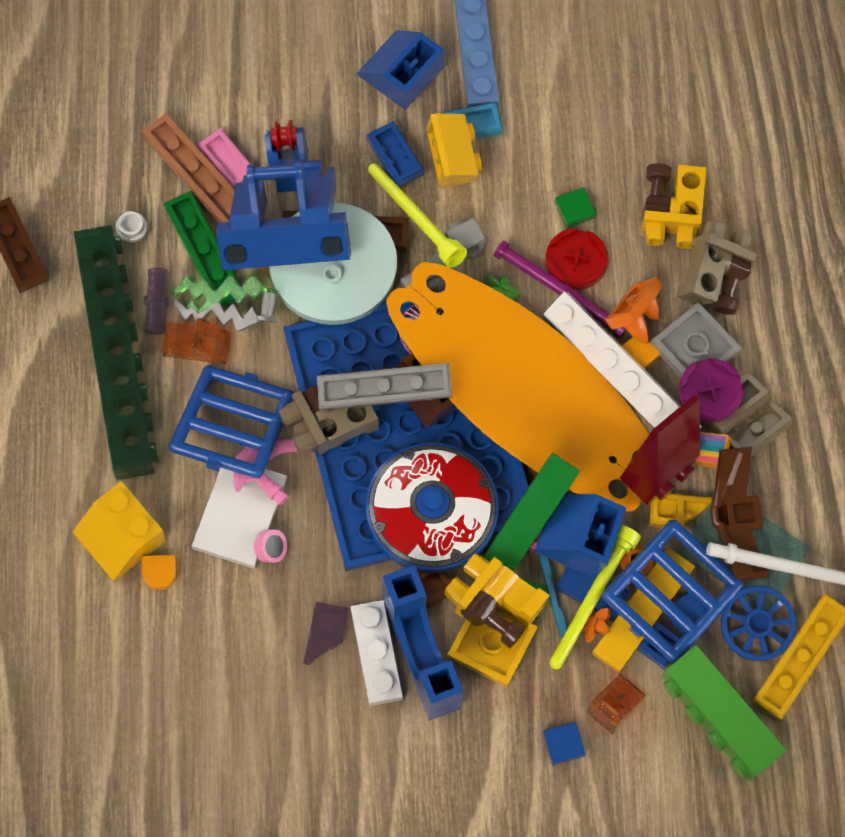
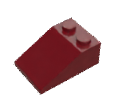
(666, 454)

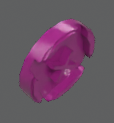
(715, 385)

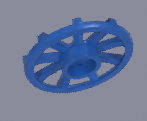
(758, 623)

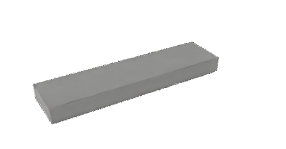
(384, 386)

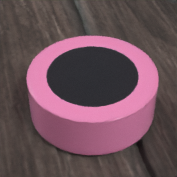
(270, 546)

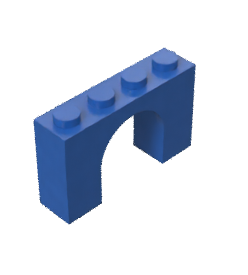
(432, 676)

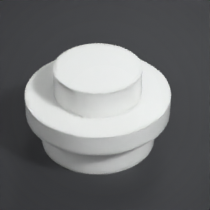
(131, 227)

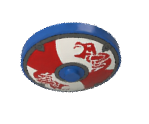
(432, 507)

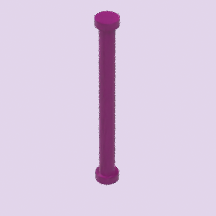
(503, 251)

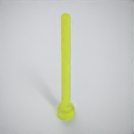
(450, 250)
(625, 541)

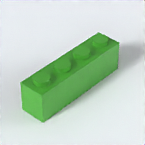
(722, 713)

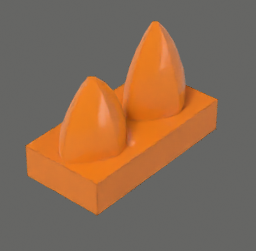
(637, 301)

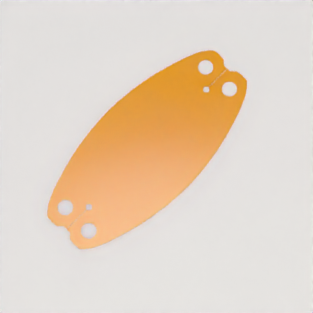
(520, 379)

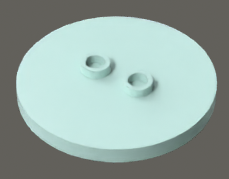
(346, 288)

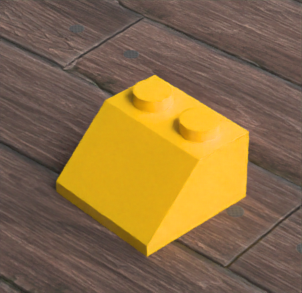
(452, 149)
(118, 531)

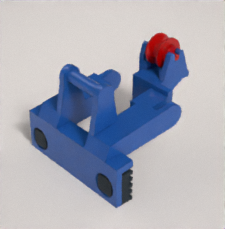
(311, 238)

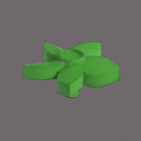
(503, 287)

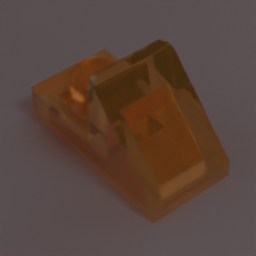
(199, 343)

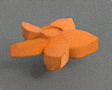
(597, 623)

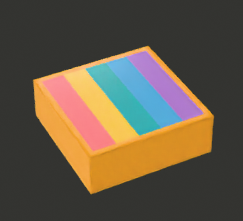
(709, 448)

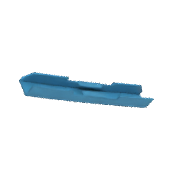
(558, 614)

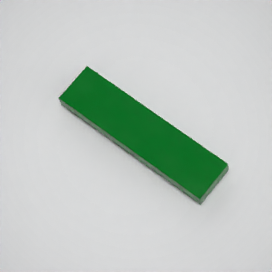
(199, 241)
(532, 511)

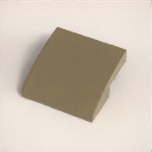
(756, 419)

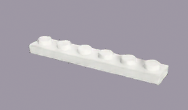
(611, 359)

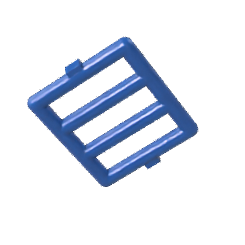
(201, 396)
(692, 630)

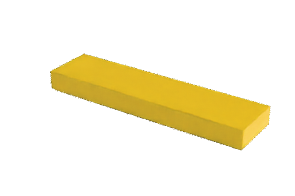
(621, 643)
(801, 657)

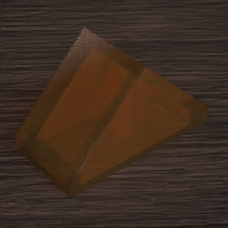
(615, 703)

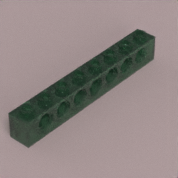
(91, 247)

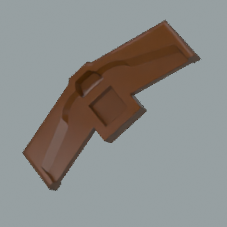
(735, 513)

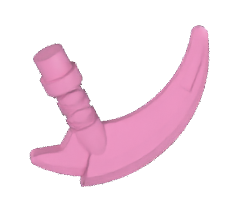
(273, 490)

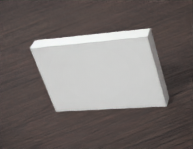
(236, 518)

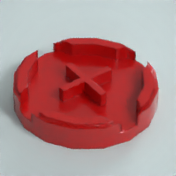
(576, 258)

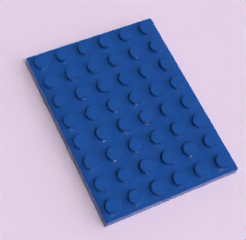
(349, 468)

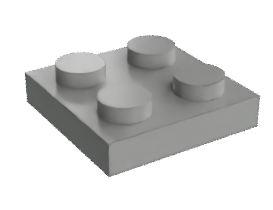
(694, 338)

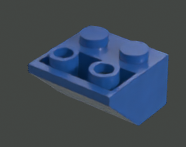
(404, 66)
(581, 532)

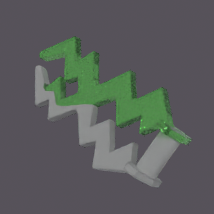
(251, 287)

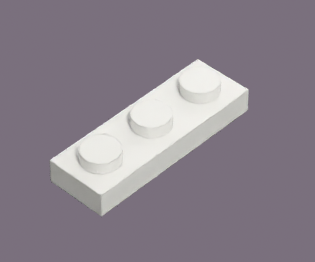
(376, 653)

